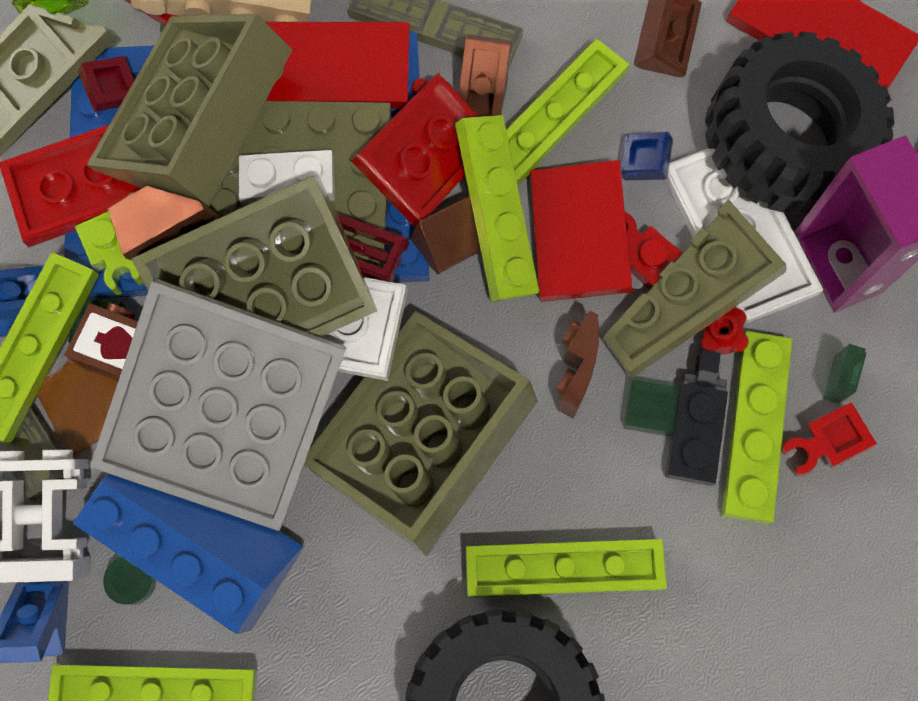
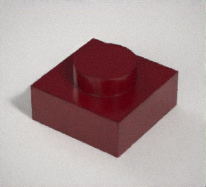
(106, 82)

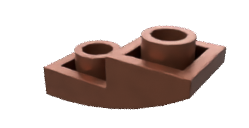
(582, 346)

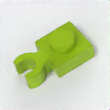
(105, 252)

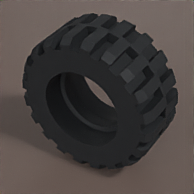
(814, 77)
(508, 637)

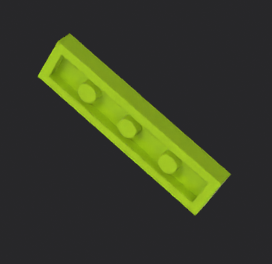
(563, 106)
(497, 207)
(38, 336)
(757, 429)
(565, 568)
(150, 684)

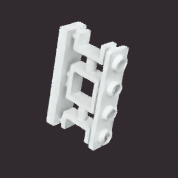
(49, 514)

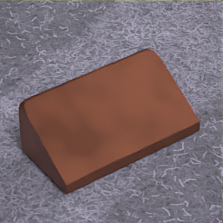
(667, 36)
(448, 236)

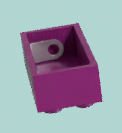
(865, 225)

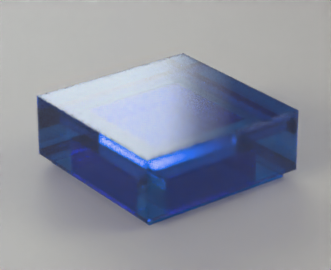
(646, 156)

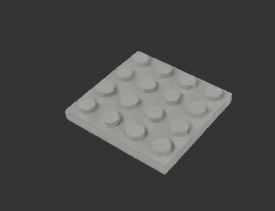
(217, 405)

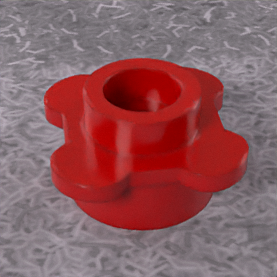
(727, 343)

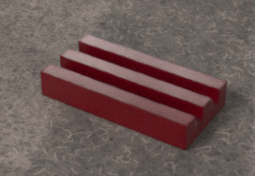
(391, 260)

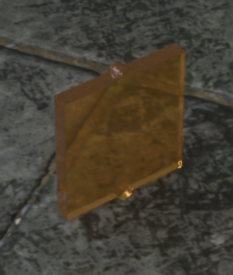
(77, 405)

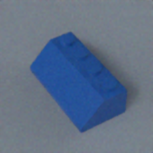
(196, 551)

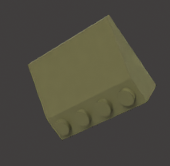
(193, 104)
(271, 259)
(426, 435)

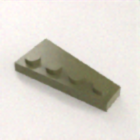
(707, 281)

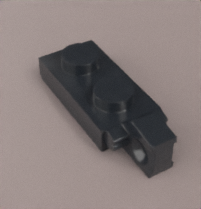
(698, 423)

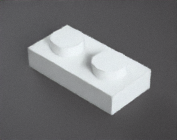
(268, 173)

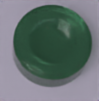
(127, 583)

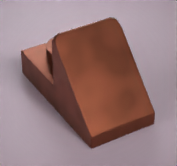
(485, 74)

